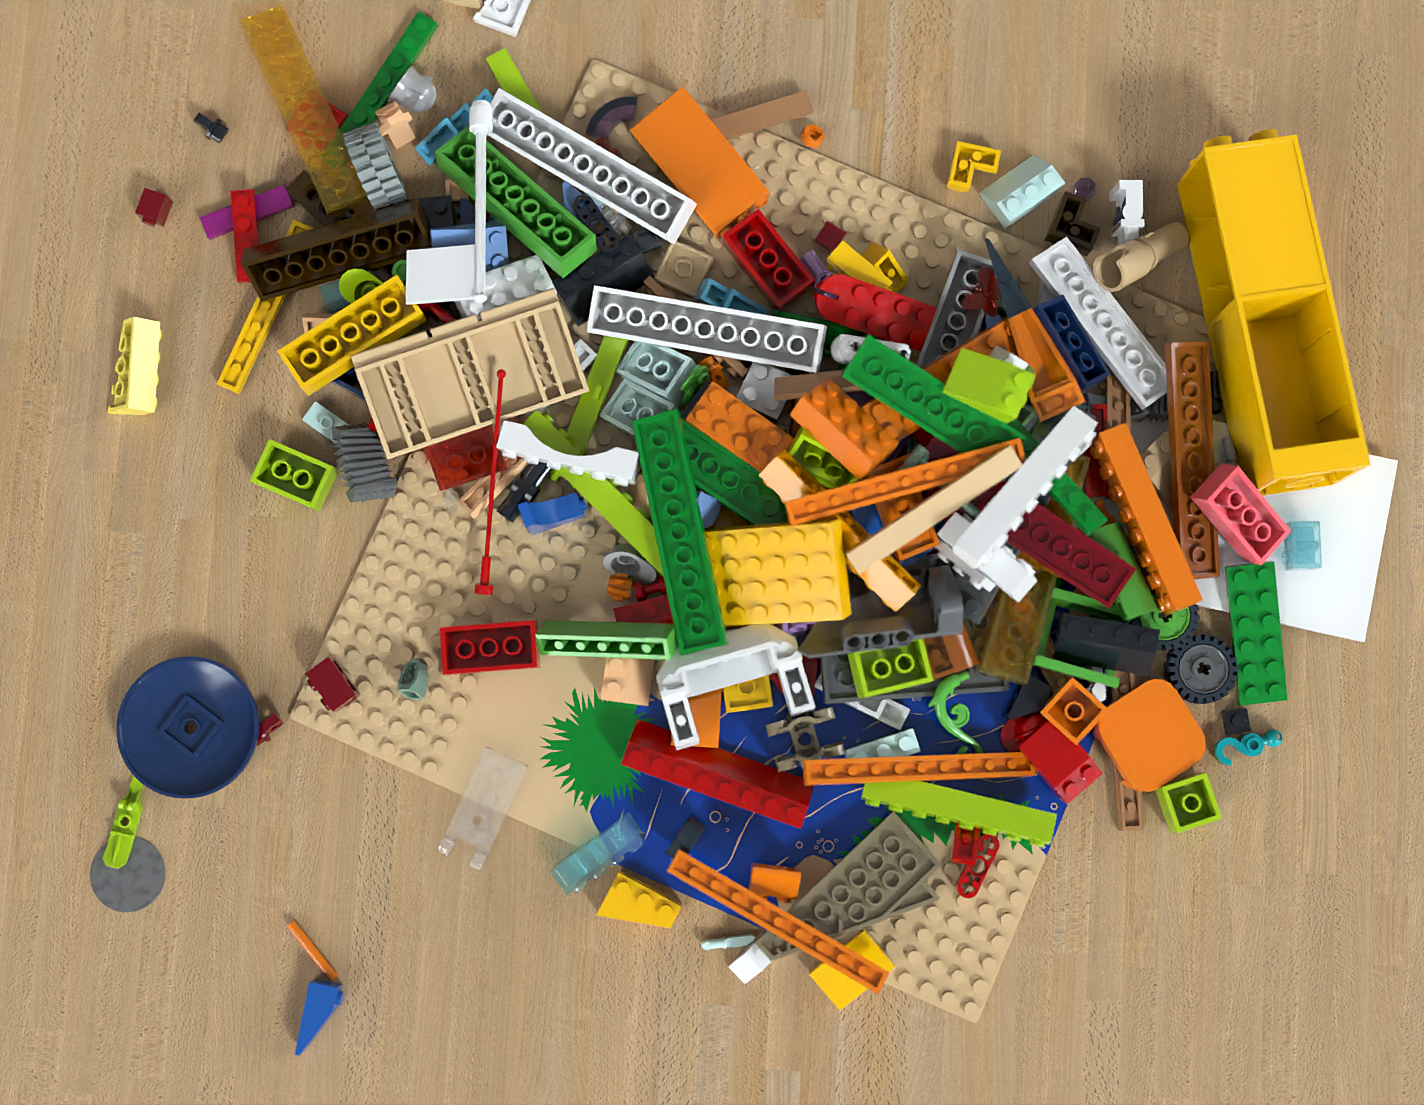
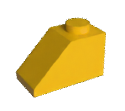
(886, 263)

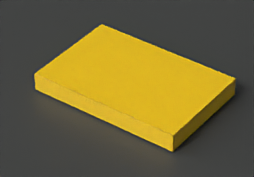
(842, 988)

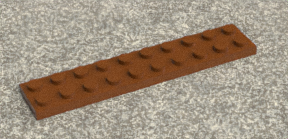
(1191, 452)

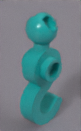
(1248, 744)

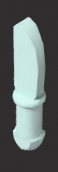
(730, 941)

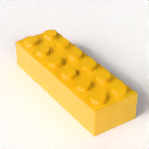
(363, 325)

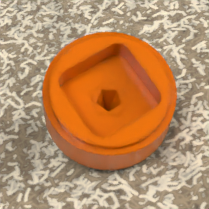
(812, 136)

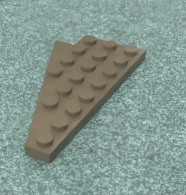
(868, 885)

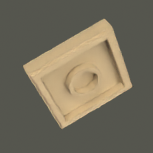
(683, 269)

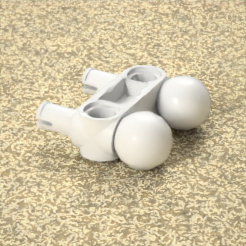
(845, 347)

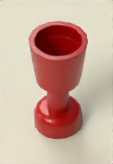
(641, 591)

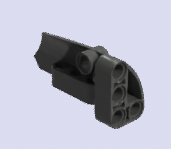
(930, 613)

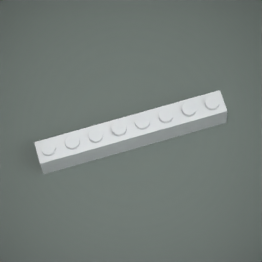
(1024, 488)

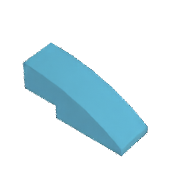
(717, 295)

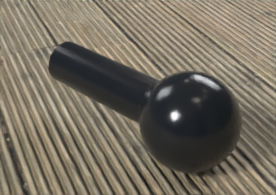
(1217, 404)

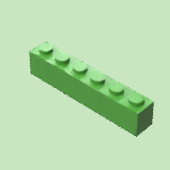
(607, 639)

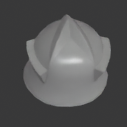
(414, 91)

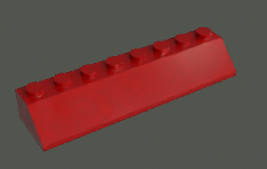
(719, 775)

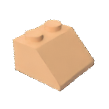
(627, 680)

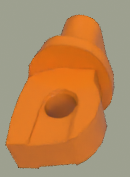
(715, 372)

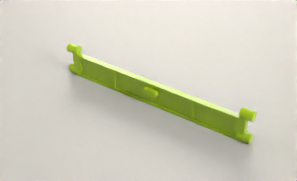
(592, 401)

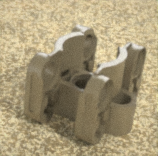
(800, 725)

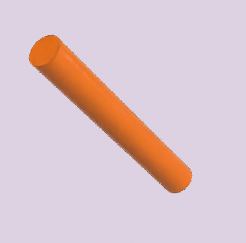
(312, 951)

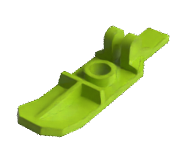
(123, 835)

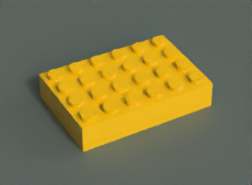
(780, 572)

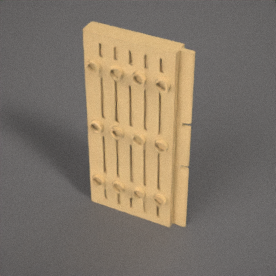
(449, 383)

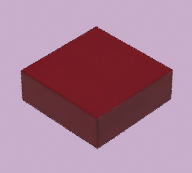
(830, 237)

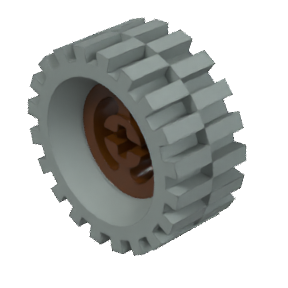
(375, 166)

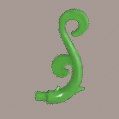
(962, 712)

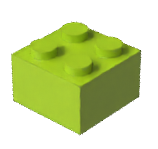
(1188, 802)

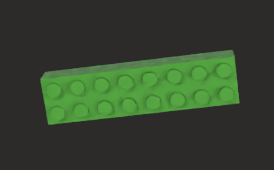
(519, 204)

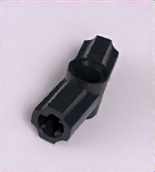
(524, 490)

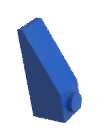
(319, 1006)

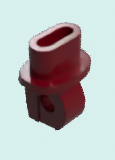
(267, 727)

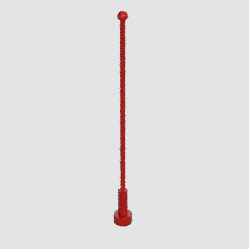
(484, 586)

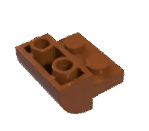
(950, 653)

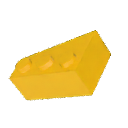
(638, 902)

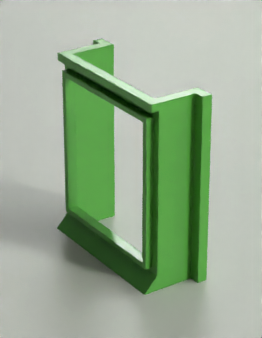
(1087, 606)

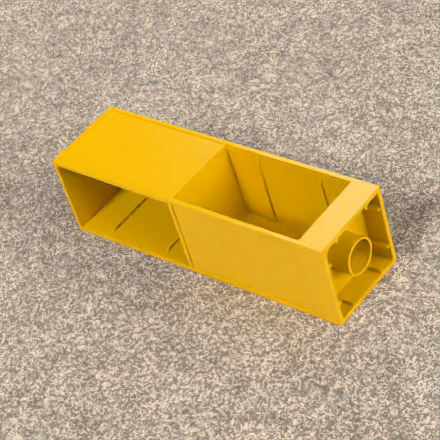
(1271, 314)

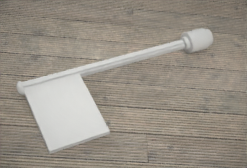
(456, 270)

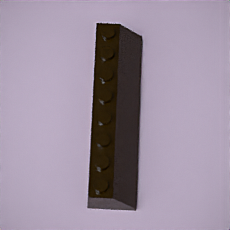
(333, 249)

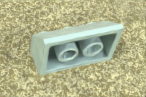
(1022, 190)

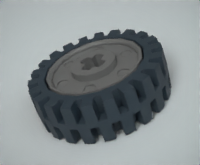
(1215, 679)

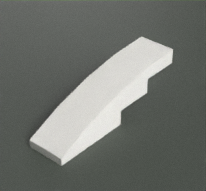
(882, 710)

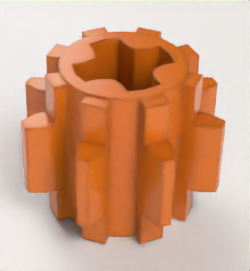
(619, 587)

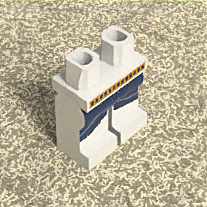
(1129, 209)

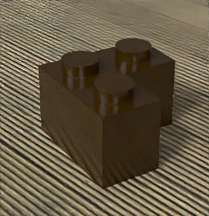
(1067, 224)

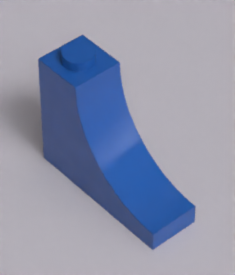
(552, 513)

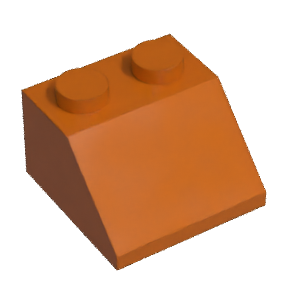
(1073, 710)
(775, 881)

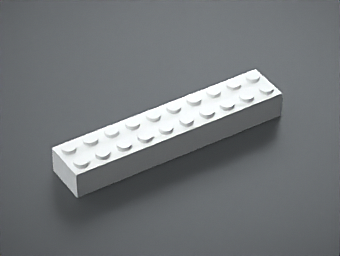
(589, 167)
(706, 329)

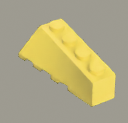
(137, 368)

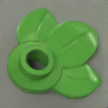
(694, 382)

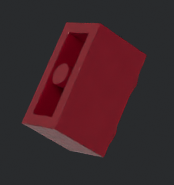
(332, 684)

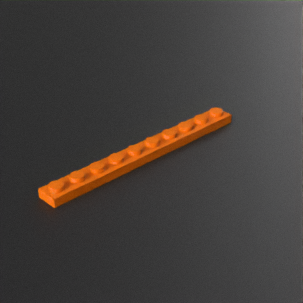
(891, 484)
(916, 768)
(778, 921)

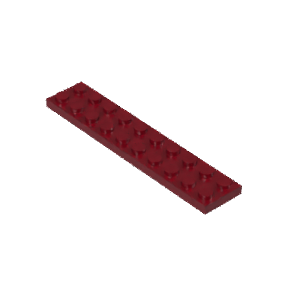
(1055, 543)

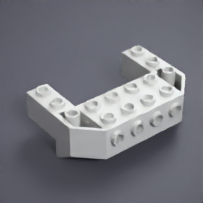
(751, 654)

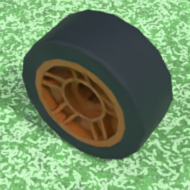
(686, 837)

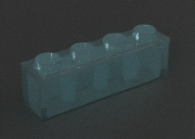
(597, 854)

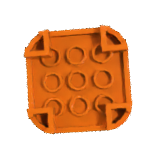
(1150, 735)

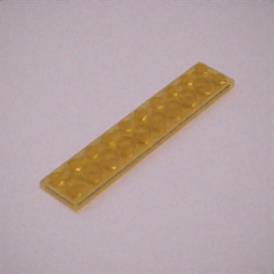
(304, 108)

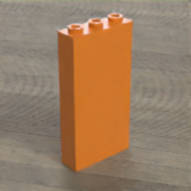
(700, 162)

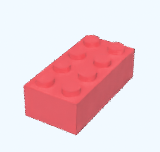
(1240, 513)

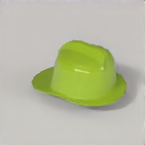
(357, 283)

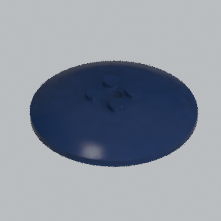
(155, 734)

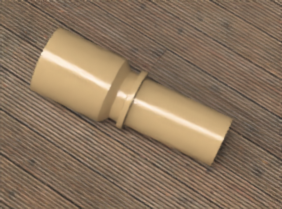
(1138, 256)

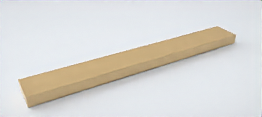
(934, 509)

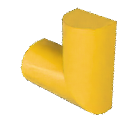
(968, 158)

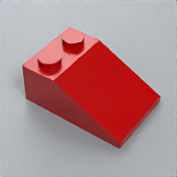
(1059, 762)

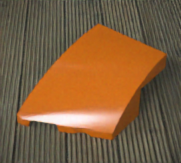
(706, 717)

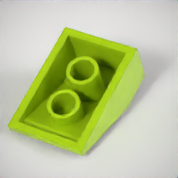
(988, 385)

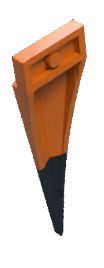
(1054, 383)

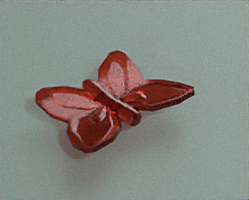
(988, 293)

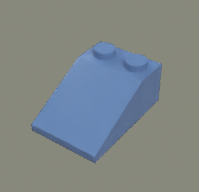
(496, 241)

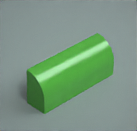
(1135, 598)

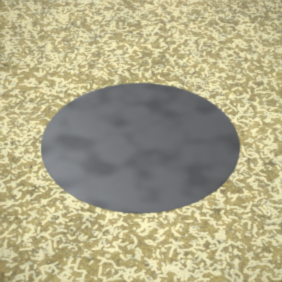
(133, 884)

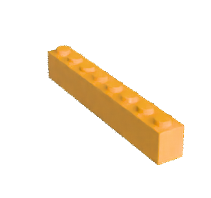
(884, 577)

